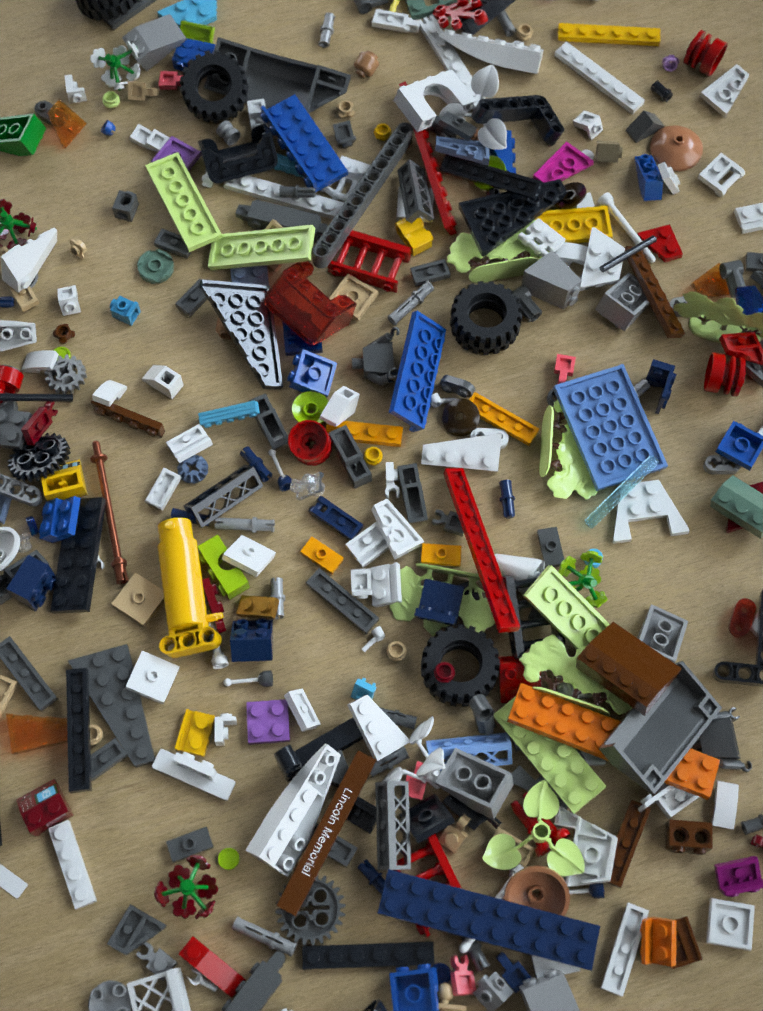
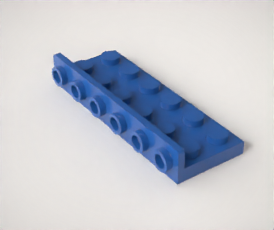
(304, 143)
(417, 371)

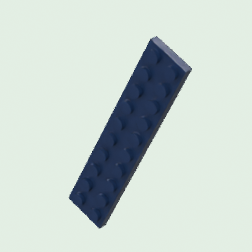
(489, 920)

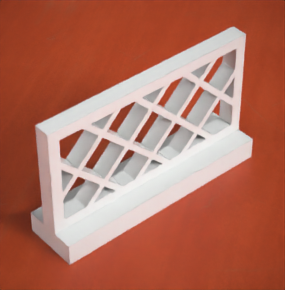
(175, 987)

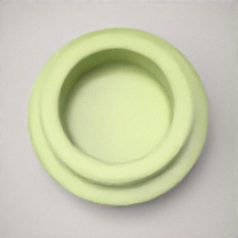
(111, 99)

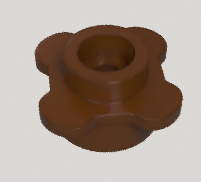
(63, 328)

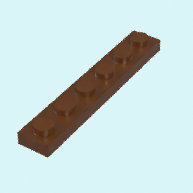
(655, 295)

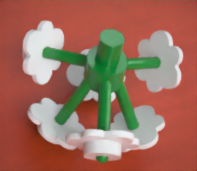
(116, 60)

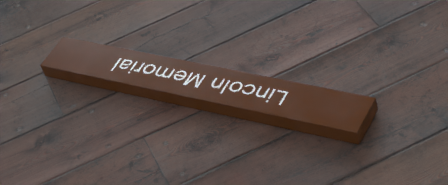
(326, 833)

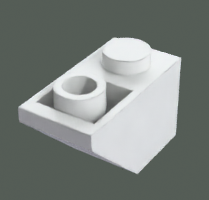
(164, 380)
(340, 406)

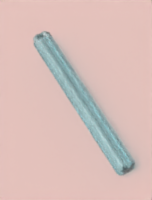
(613, 499)

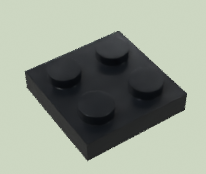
(428, 818)

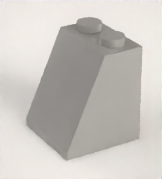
(552, 281)
(548, 993)

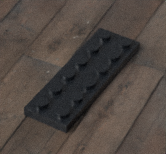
(79, 560)

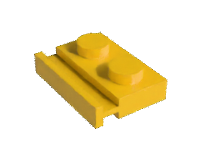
(195, 733)

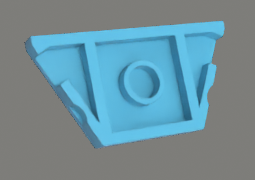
(192, 11)

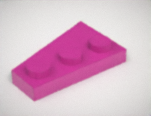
(563, 164)

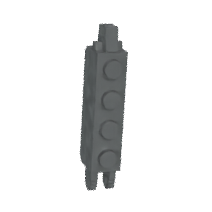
(262, 213)
(259, 987)

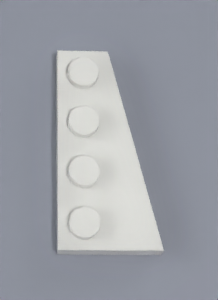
(467, 453)

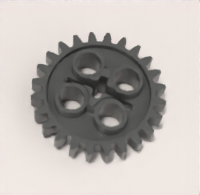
(312, 930)

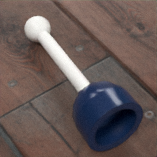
(284, 481)
(595, 890)

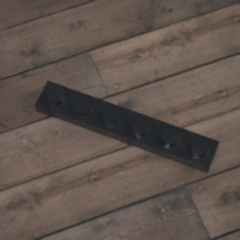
(491, 176)
(78, 730)
(367, 955)

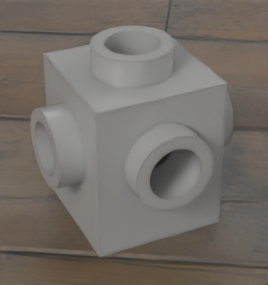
(492, 991)

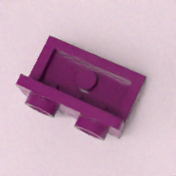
(739, 876)

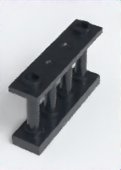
(517, 643)

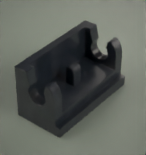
(363, 815)

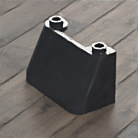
(240, 159)

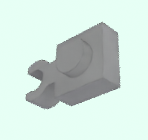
(158, 961)

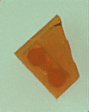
(65, 122)
(711, 283)

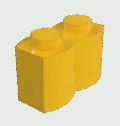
(414, 235)

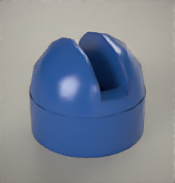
(107, 127)

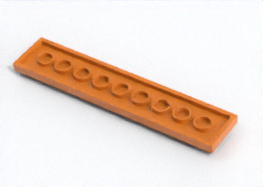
(589, 730)

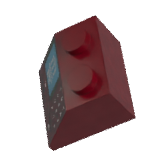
(44, 808)

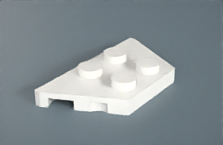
(599, 251)

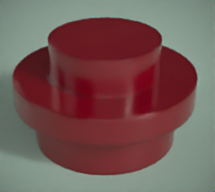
(444, 672)

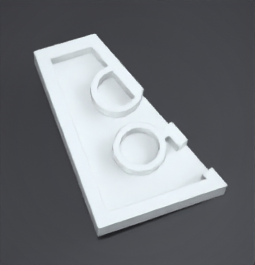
(725, 90)

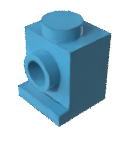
(125, 310)

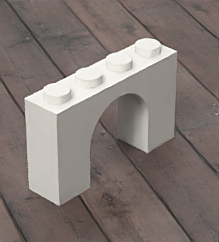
(444, 85)

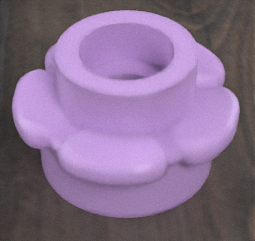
(668, 65)

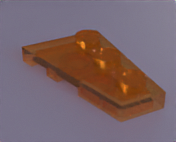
(34, 733)

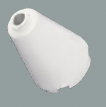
(520, 567)

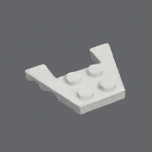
(647, 502)
(595, 845)

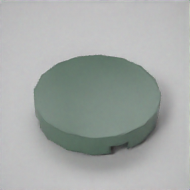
(155, 266)

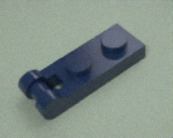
(336, 518)

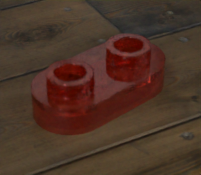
(742, 619)

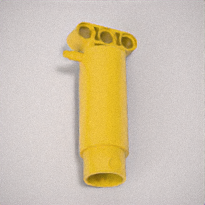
(184, 591)

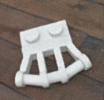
(355, 170)

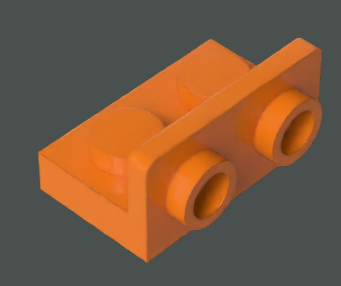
(658, 941)

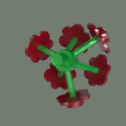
(18, 222)
(184, 882)

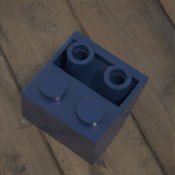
(32, 582)
(252, 640)

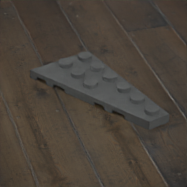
(121, 708)

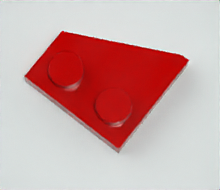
(666, 245)
(743, 345)

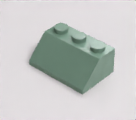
(740, 504)

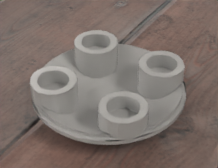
(110, 997)

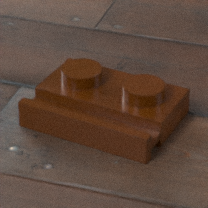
(686, 945)

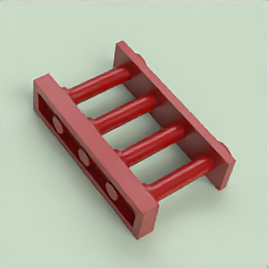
(382, 248)
(442, 867)

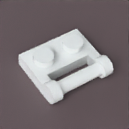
(717, 170)

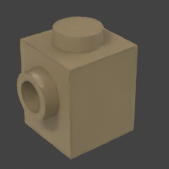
(608, 151)

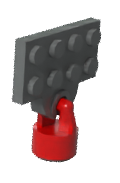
(10, 418)

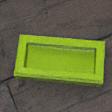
(197, 31)

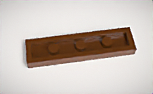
(127, 416)
(628, 839)

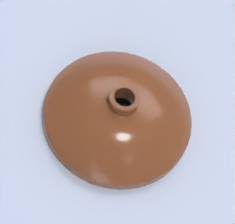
(678, 155)
(553, 893)

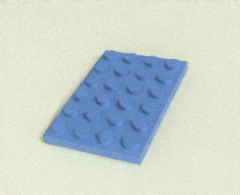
(608, 425)

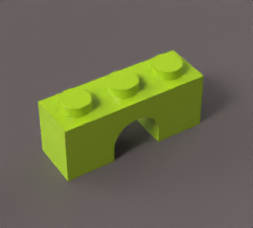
(231, 581)

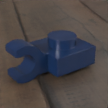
(514, 973)

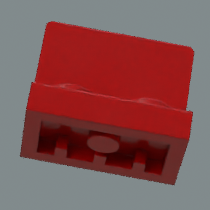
(511, 677)

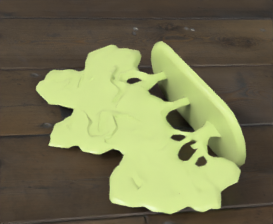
(472, 611)

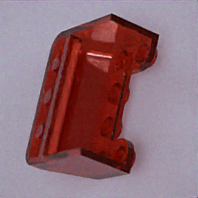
(306, 307)

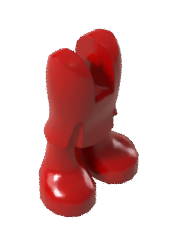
(555, 834)

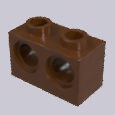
(688, 830)

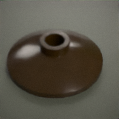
(575, 194)
(469, 421)

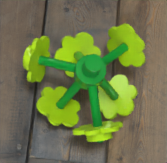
(587, 578)

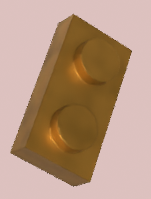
(258, 607)

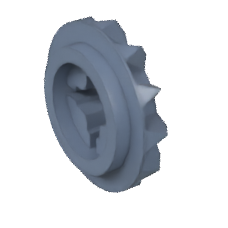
(193, 476)

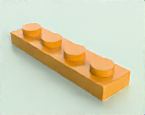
(505, 420)
(372, 433)

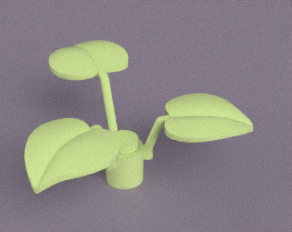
(564, 857)

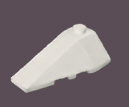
(22, 263)

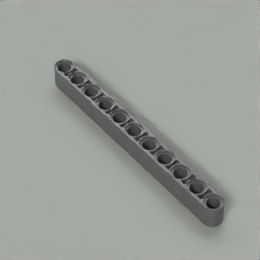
(362, 195)

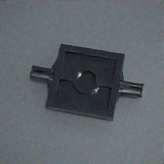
(460, 808)

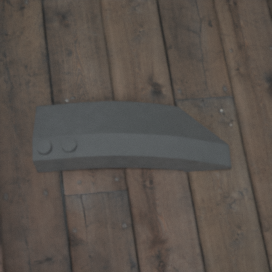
(279, 77)

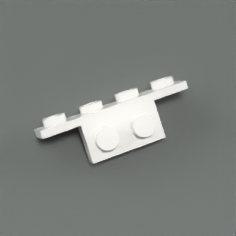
(194, 773)
(669, 800)

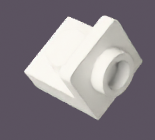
(74, 93)
(590, 123)
(68, 300)
(221, 731)

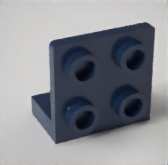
(661, 375)
(440, 602)

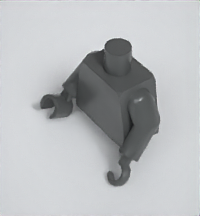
(378, 360)
(721, 742)

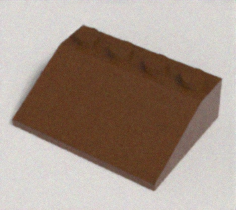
(627, 667)

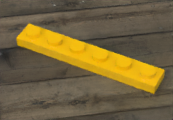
(608, 34)

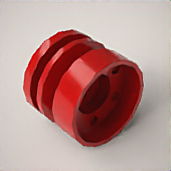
(703, 52)
(729, 375)
(301, 437)

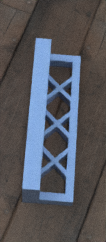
(475, 745)

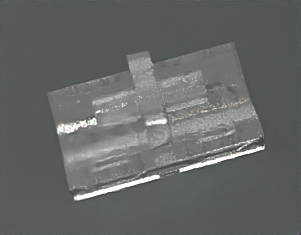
(308, 486)

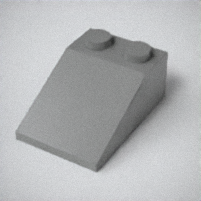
(155, 40)
(623, 302)
(663, 632)
(475, 782)

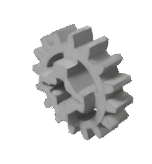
(65, 375)

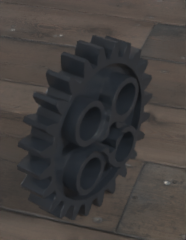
(40, 458)

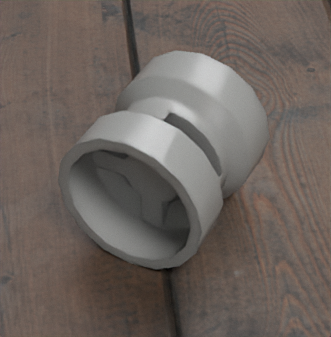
(230, 134)

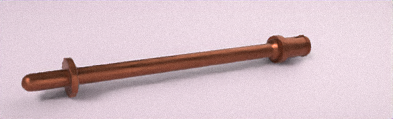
(118, 564)

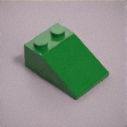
(20, 134)

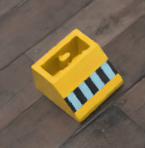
(65, 482)

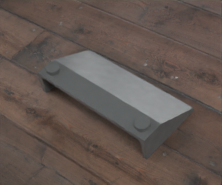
(655, 744)

